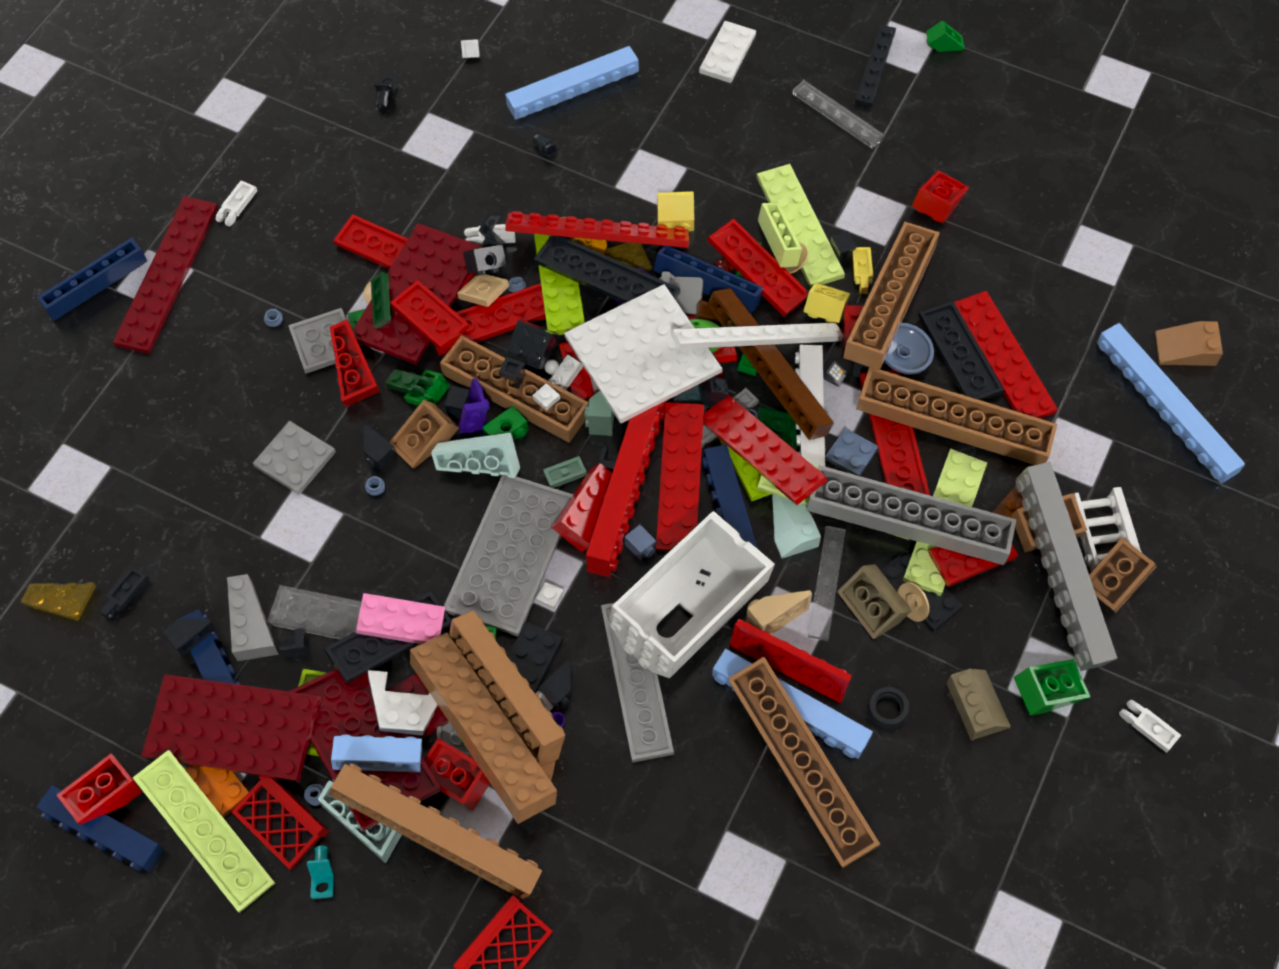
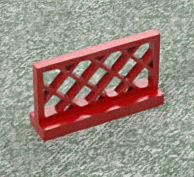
(295, 809)
(492, 930)

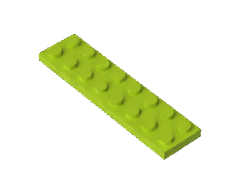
(560, 296)

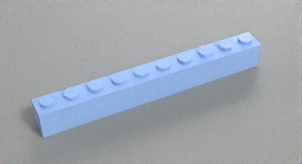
(1170, 403)

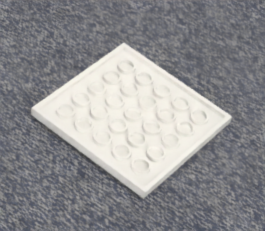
(635, 356)

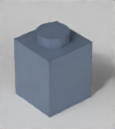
(640, 543)

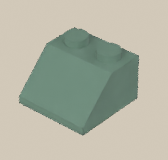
(599, 416)

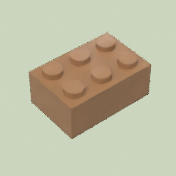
(1028, 536)
(1120, 574)

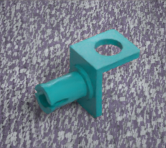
(321, 872)

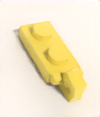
(862, 268)

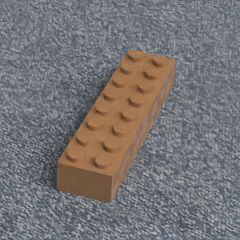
(471, 361)
(508, 688)

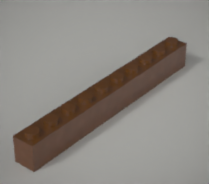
(773, 368)

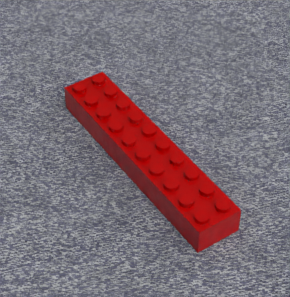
(623, 491)

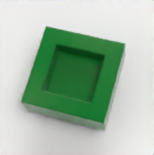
(746, 367)

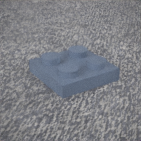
(851, 453)

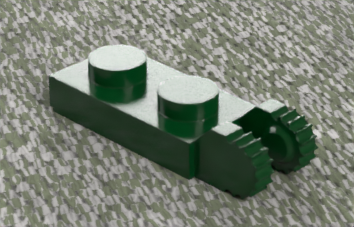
(408, 382)

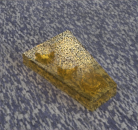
(59, 599)

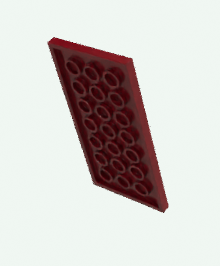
(440, 266)
(351, 711)
(232, 727)

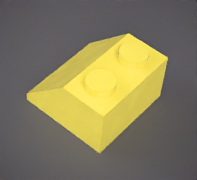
(676, 209)
(826, 303)

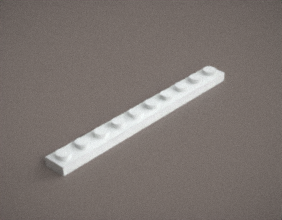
(756, 335)

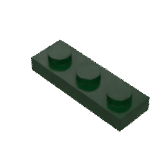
(380, 300)

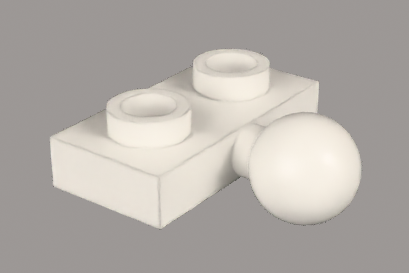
(565, 373)

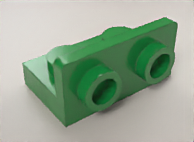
(433, 393)

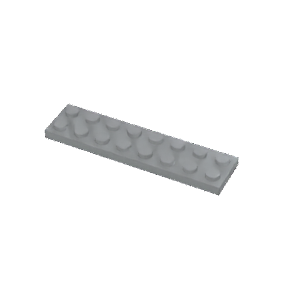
(639, 700)

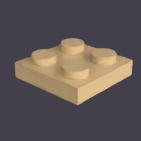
(483, 289)

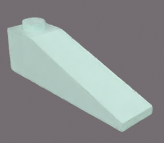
(793, 527)

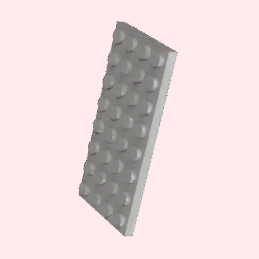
(509, 555)

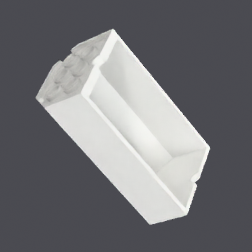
(736, 576)

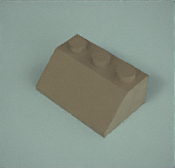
(874, 600)
(977, 703)

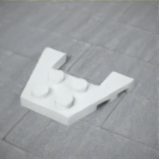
(400, 711)

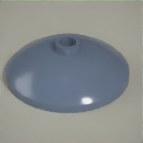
(915, 347)

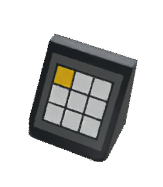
(835, 373)

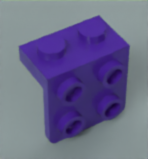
(475, 411)

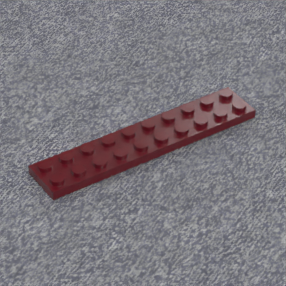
(165, 275)

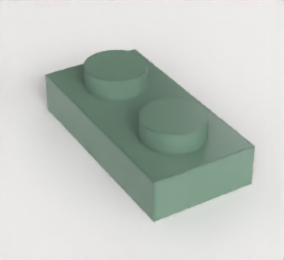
(565, 472)

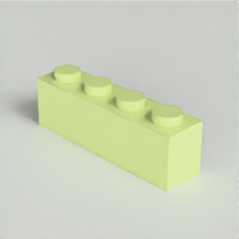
(779, 235)

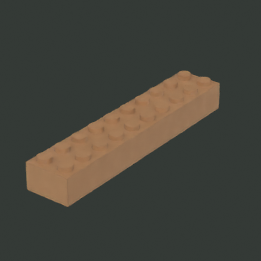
(891, 296)
(957, 417)
(483, 728)
(804, 763)
(434, 831)

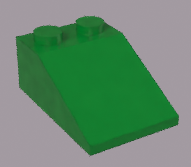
(1051, 686)

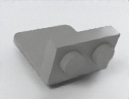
(690, 291)

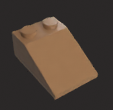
(1189, 344)
(422, 432)

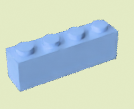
(377, 753)

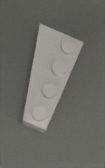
(247, 621)

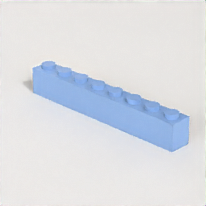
(572, 82)
(820, 719)

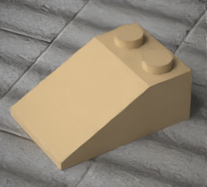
(777, 610)

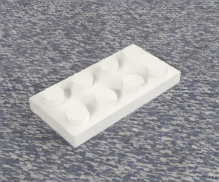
(727, 51)

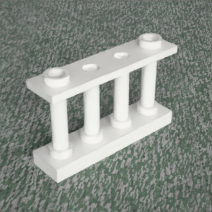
(1120, 518)

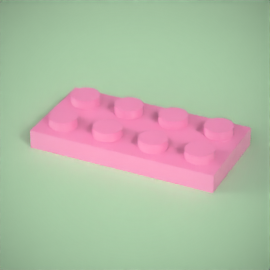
(399, 619)

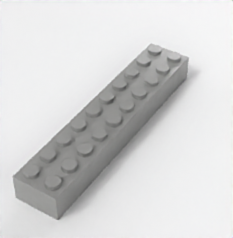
(913, 515)
(1065, 567)

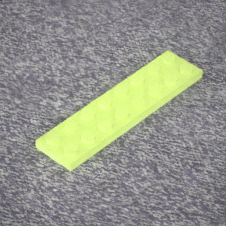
(783, 187)
(957, 484)
(204, 831)

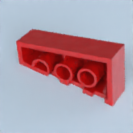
(353, 371)
(581, 513)

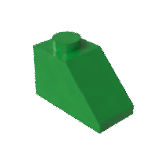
(944, 38)

